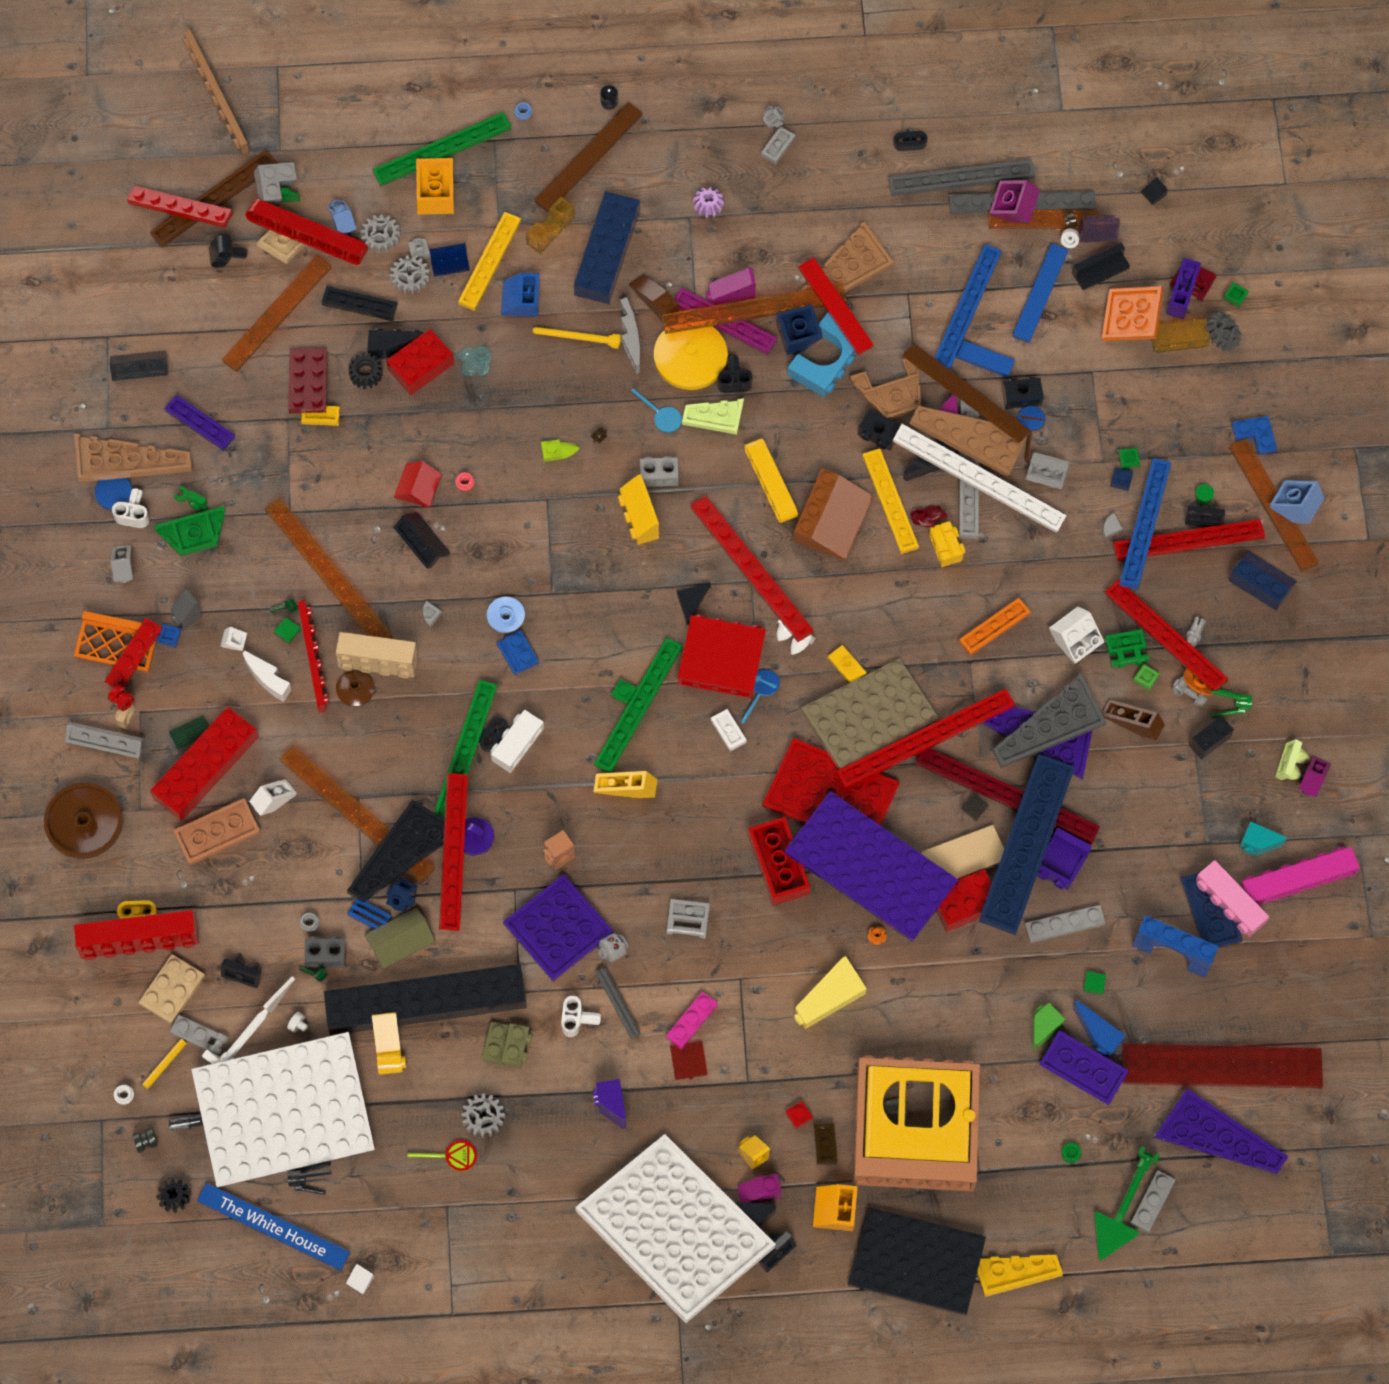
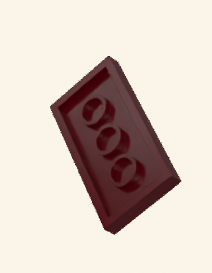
(308, 380)

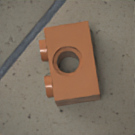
(558, 850)

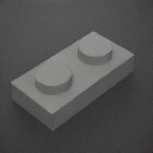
(778, 145)

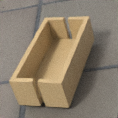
(376, 655)

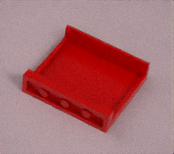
(721, 656)

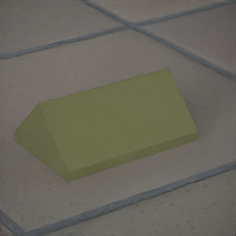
(400, 938)

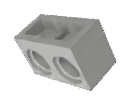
(659, 476)

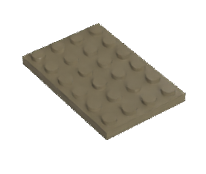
(869, 714)

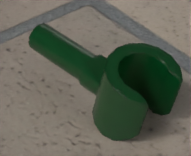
(290, 604)
(319, 975)

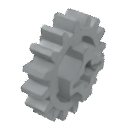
(379, 237)
(401, 270)
(491, 1119)

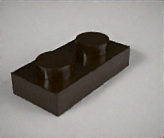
(825, 1144)

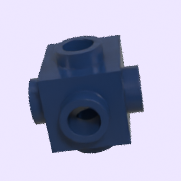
(401, 895)

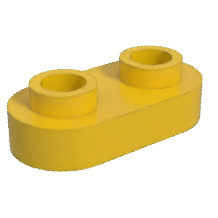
(136, 907)

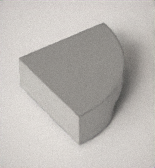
(1111, 526)
(430, 613)

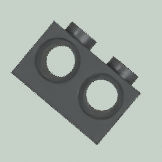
(324, 958)

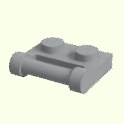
(688, 912)

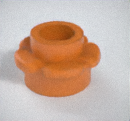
(877, 930)

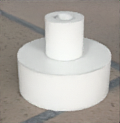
(1070, 238)
(297, 1022)

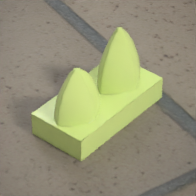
(1291, 754)

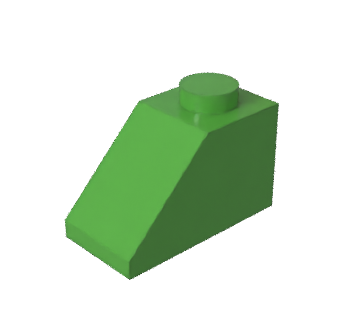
(1045, 1024)

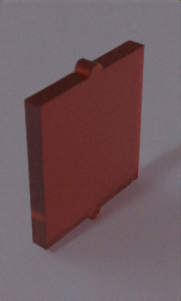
(689, 1061)

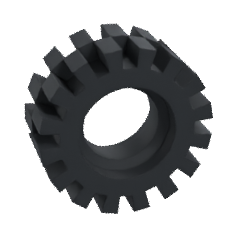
(362, 361)

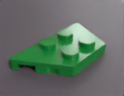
(193, 532)

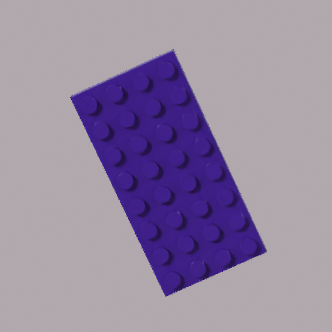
(871, 866)

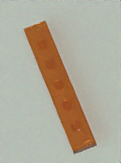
(1041, 220)

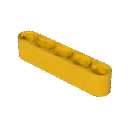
(771, 480)

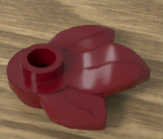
(927, 516)

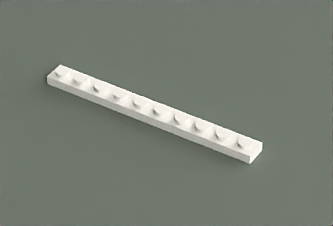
(979, 478)

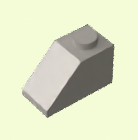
(122, 563)

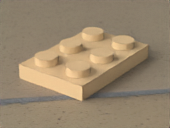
(171, 989)

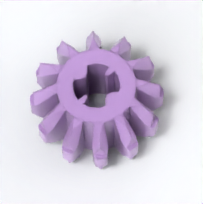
(708, 202)

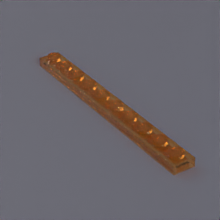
(741, 310)
(326, 570)
(345, 804)

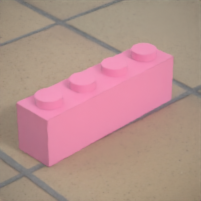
(1231, 898)

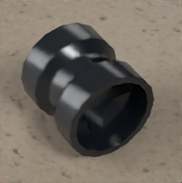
(609, 97)

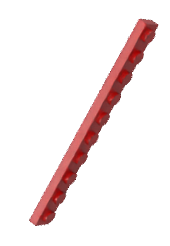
(752, 569)
(925, 739)

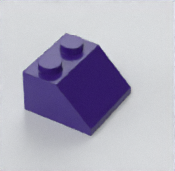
(610, 1101)

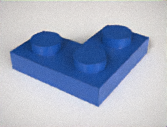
(1256, 429)

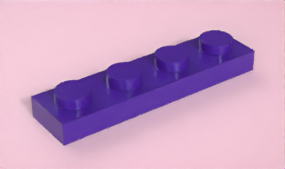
(199, 422)

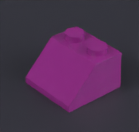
(1015, 201)

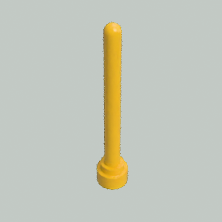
(613, 340)

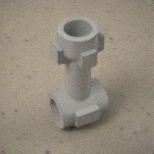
(1181, 687)

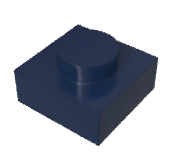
(1121, 479)

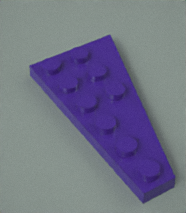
(1208, 1130)

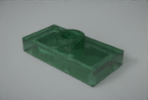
(188, 732)

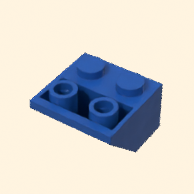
(521, 295)

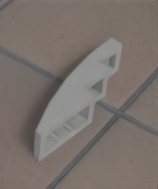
(630, 339)

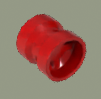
(121, 697)

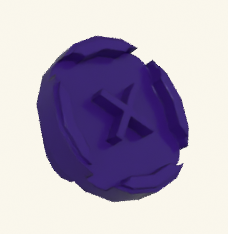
(478, 836)

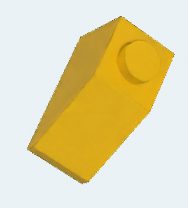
(754, 1151)

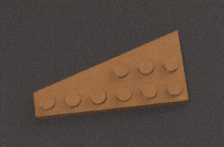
(970, 436)
(122, 459)

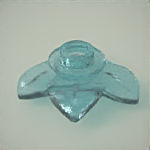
(472, 362)

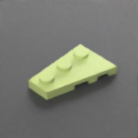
(716, 416)

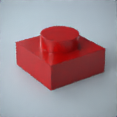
(798, 1115)

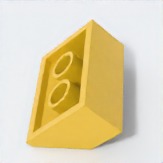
(639, 511)

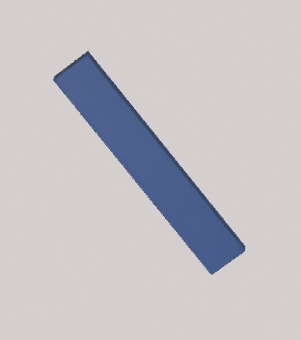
(1040, 293)

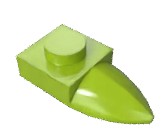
(557, 450)

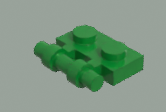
(1126, 642)

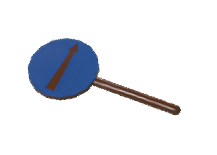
(1034, 420)

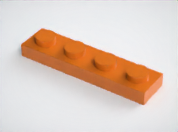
(994, 626)

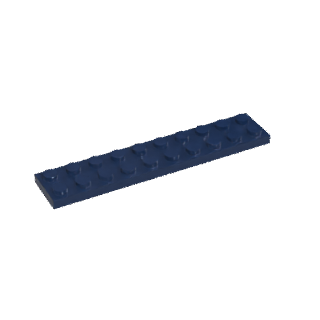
(1026, 844)

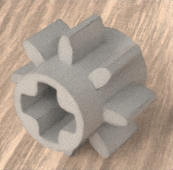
(774, 116)

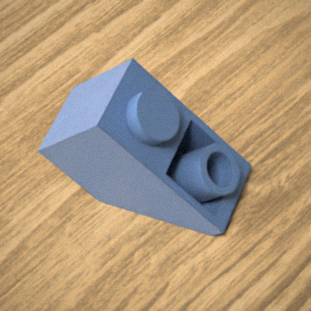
(341, 216)

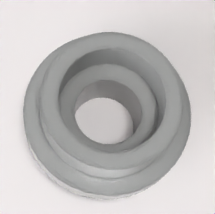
(309, 916)

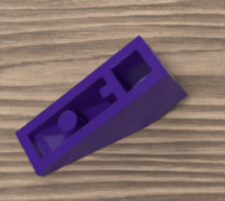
(1183, 288)

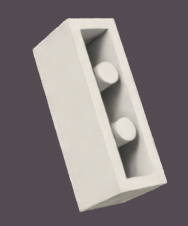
(516, 741)

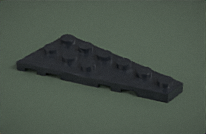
(407, 843)

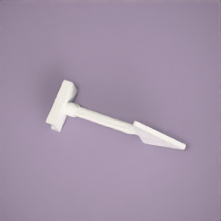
(269, 1006)

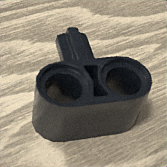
(222, 251)
(734, 376)

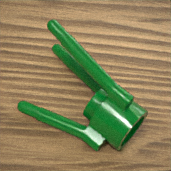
(1242, 701)

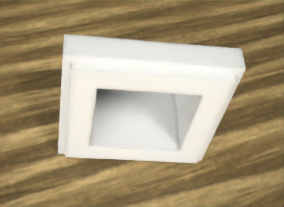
(233, 639)
(360, 1279)

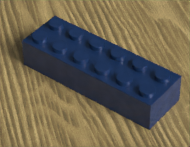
(607, 247)

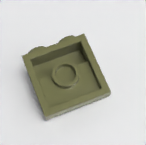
(507, 1045)

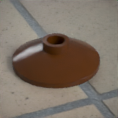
(355, 696)

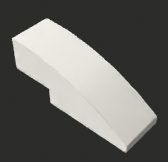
(267, 676)

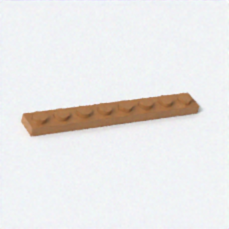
(217, 98)

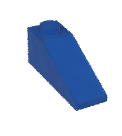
(1100, 1033)

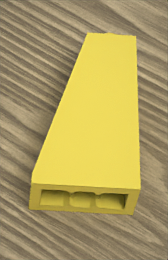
(832, 993)

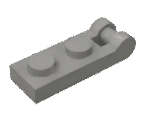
(198, 1035)

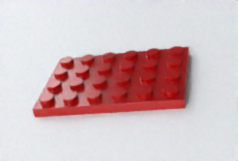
(809, 776)

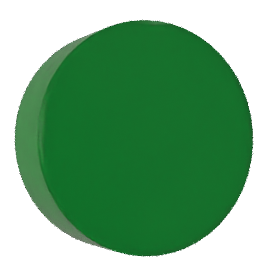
(1204, 493)
(1071, 1153)

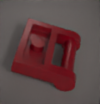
(1204, 281)

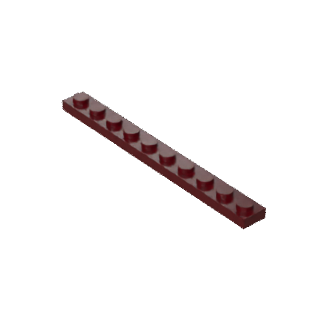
(999, 791)

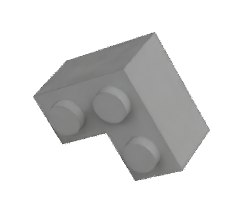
(272, 177)

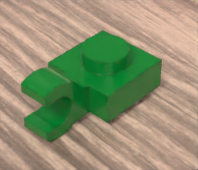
(195, 500)

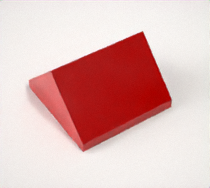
(418, 484)

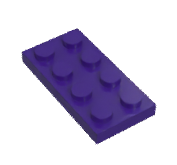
(1084, 1067)

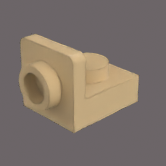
(124, 717)

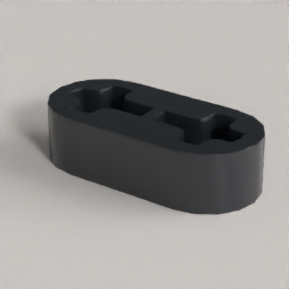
(910, 141)
(490, 732)

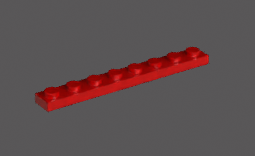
(1197, 538)
(1166, 636)
(453, 852)

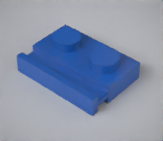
(517, 652)

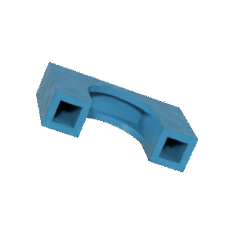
(823, 378)

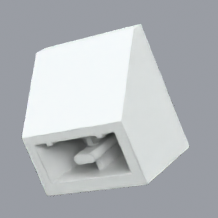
(1077, 634)

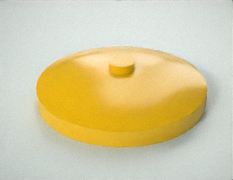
(691, 357)

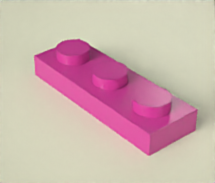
(691, 1020)

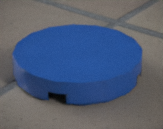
(112, 491)

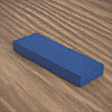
(985, 359)

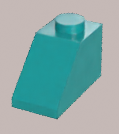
(1260, 840)

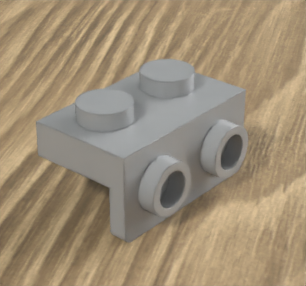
(1047, 470)

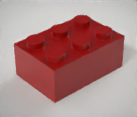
(420, 362)
(965, 901)

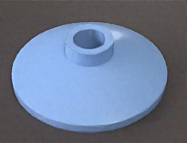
(502, 607)

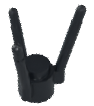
(298, 1177)

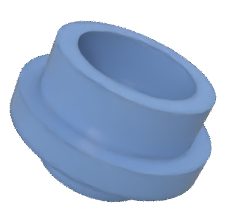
(523, 107)

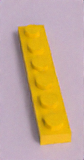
(489, 261)
(890, 501)

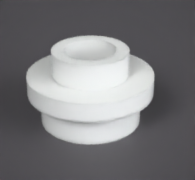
(119, 1090)

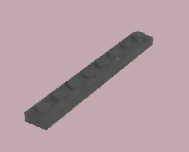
(961, 177)
(1046, 201)

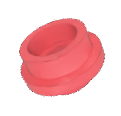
(464, 477)

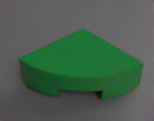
(289, 196)

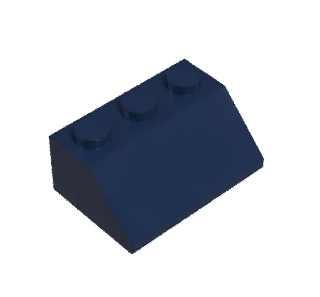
(1262, 580)

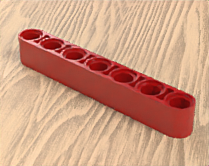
(306, 232)

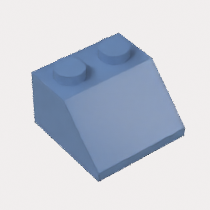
(1298, 500)

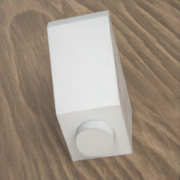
(272, 796)

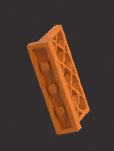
(108, 623)

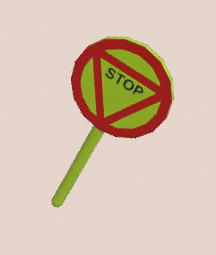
(459, 1155)

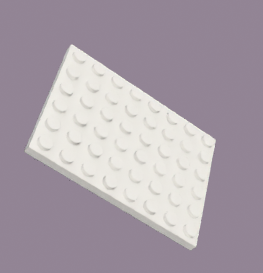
(283, 1109)
(675, 1228)

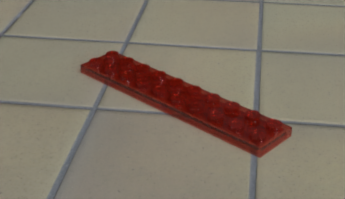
(1222, 1066)

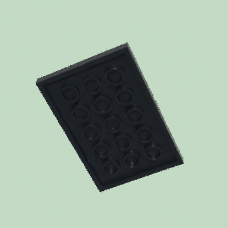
(917, 1261)

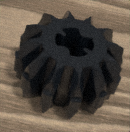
(181, 1190)

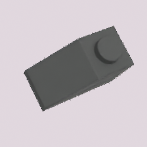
(185, 610)

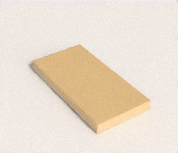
(968, 853)

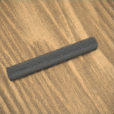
(618, 1003)

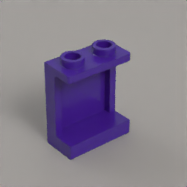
(1063, 859)

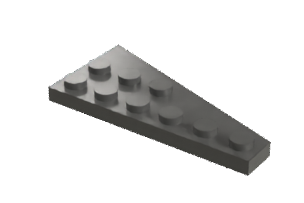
(1059, 720)

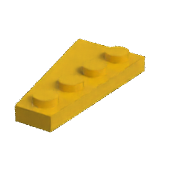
(1006, 1274)

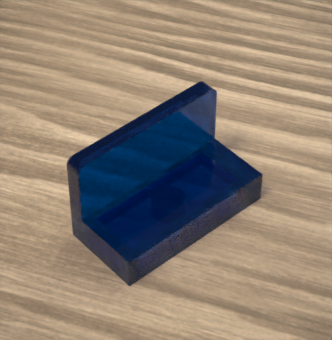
(449, 260)

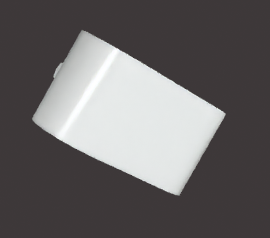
(132, 510)
(577, 1017)

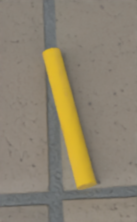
(164, 1063)

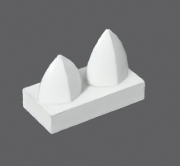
(796, 647)

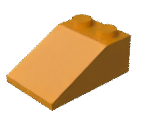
(435, 186)

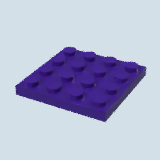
(558, 927)

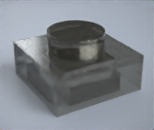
(975, 807)

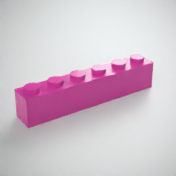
(1301, 876)

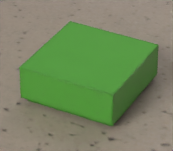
(1146, 677)

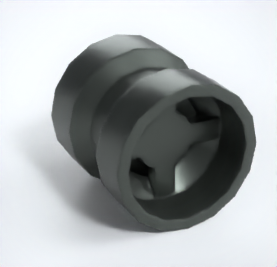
(147, 1140)

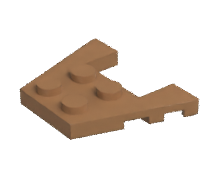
(893, 398)

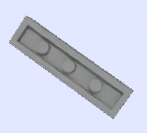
(104, 740)
(1064, 924)

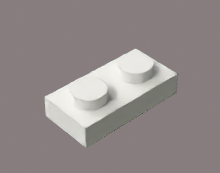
(728, 730)

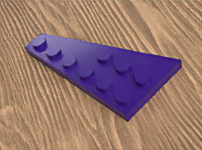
(1071, 752)

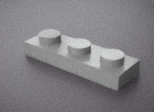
(1152, 1201)

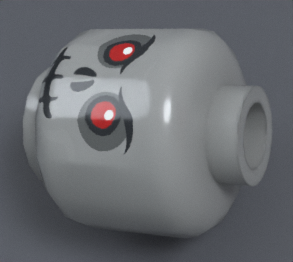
(612, 947)

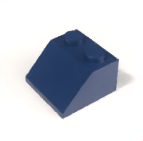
(798, 329)

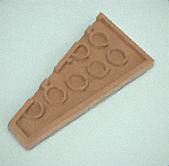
(856, 260)

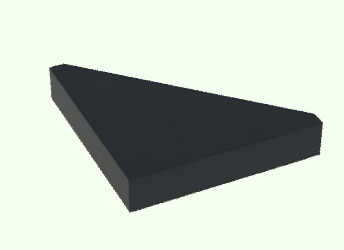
(691, 599)

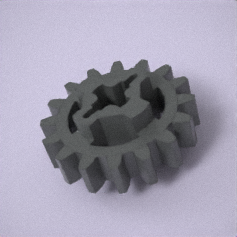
(1223, 331)

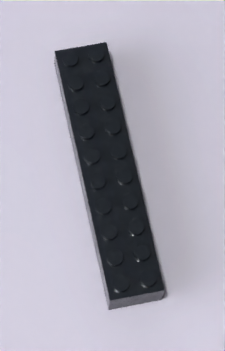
(426, 998)

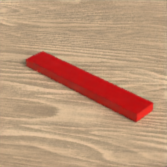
(835, 306)

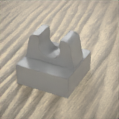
(419, 248)

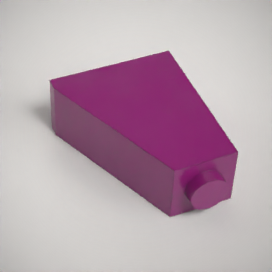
(732, 288)

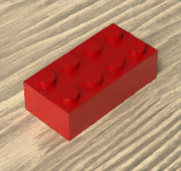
(781, 874)

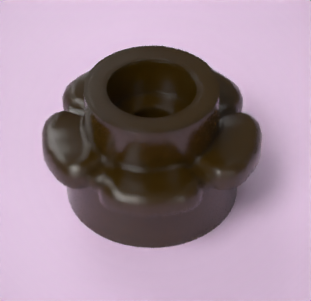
(1070, 220)
(599, 435)

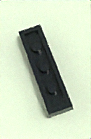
(359, 303)

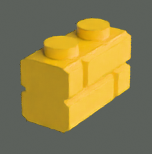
(946, 544)

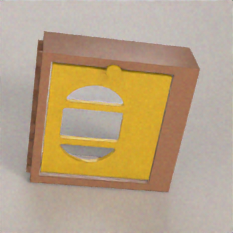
(916, 1155)

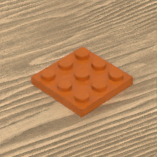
(1132, 313)

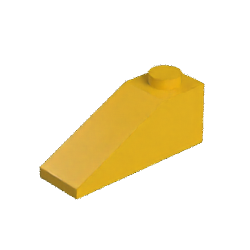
(626, 784)

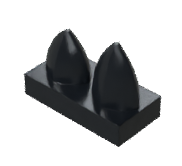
(1202, 516)
(235, 970)
(784, 1245)

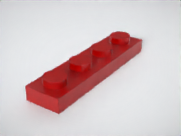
(134, 653)

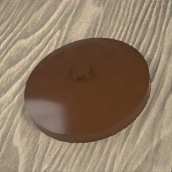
(83, 820)

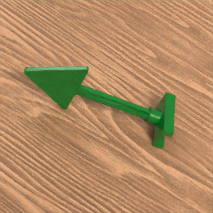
(1112, 1232)

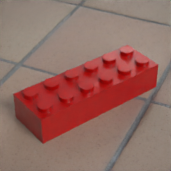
(204, 763)
(136, 934)

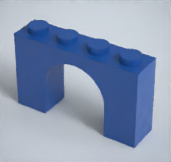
(1197, 951)

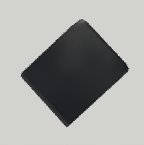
(1155, 191)

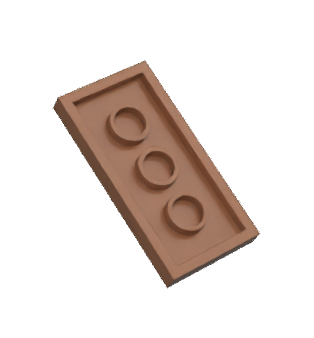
(216, 831)

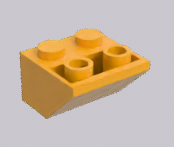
(835, 1207)

